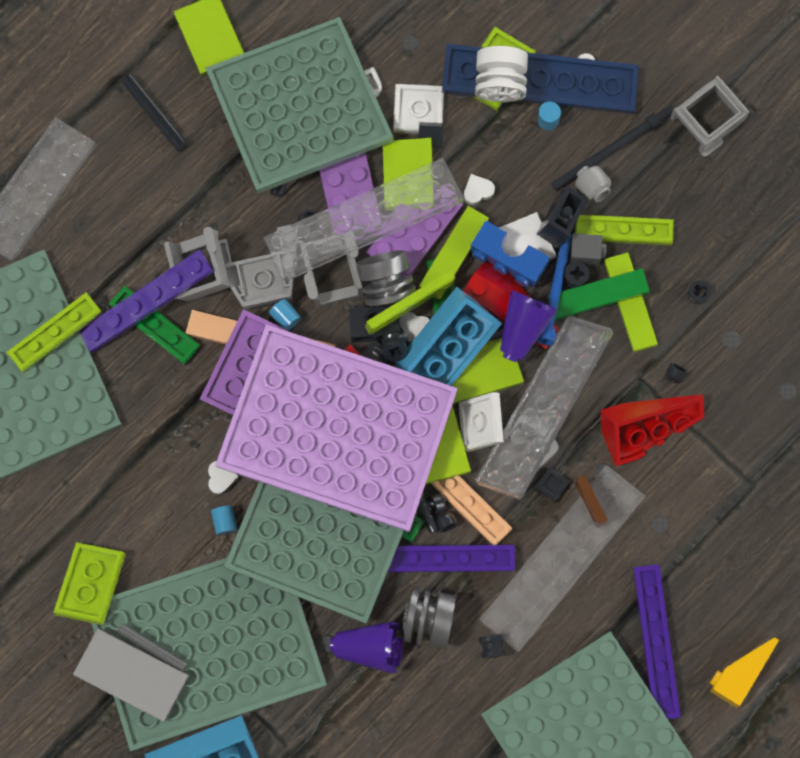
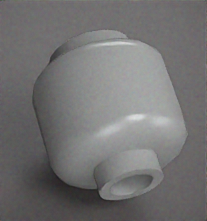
(593, 183)

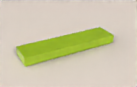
(627, 229)
(456, 247)
(410, 302)
(632, 310)
(54, 332)

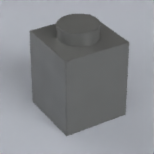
(587, 249)

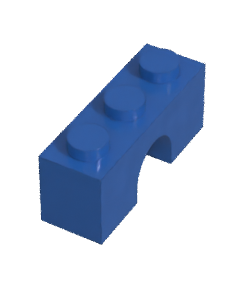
(525, 268)

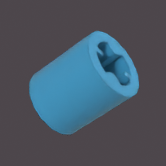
(549, 115)
(285, 314)
(224, 520)

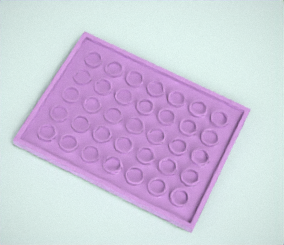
(336, 428)

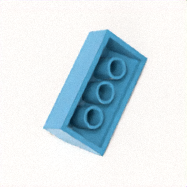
(450, 339)
(221, 741)

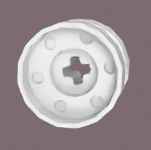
(501, 74)

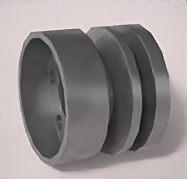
(387, 283)
(429, 618)

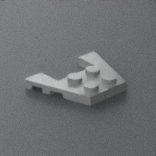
(255, 279)

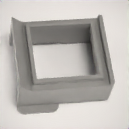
(714, 140)
(209, 239)
(336, 295)

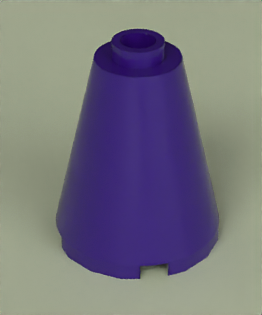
(523, 325)
(370, 646)

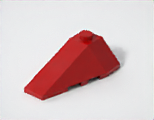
(493, 291)
(639, 425)

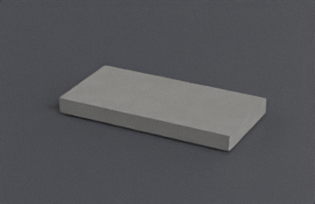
(131, 675)

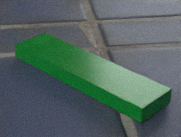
(601, 293)
(162, 332)

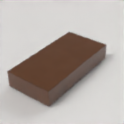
(590, 501)

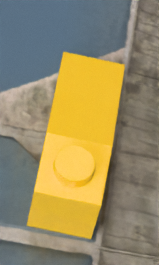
(738, 678)

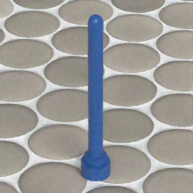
(549, 335)

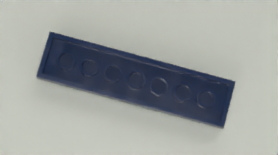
(553, 79)

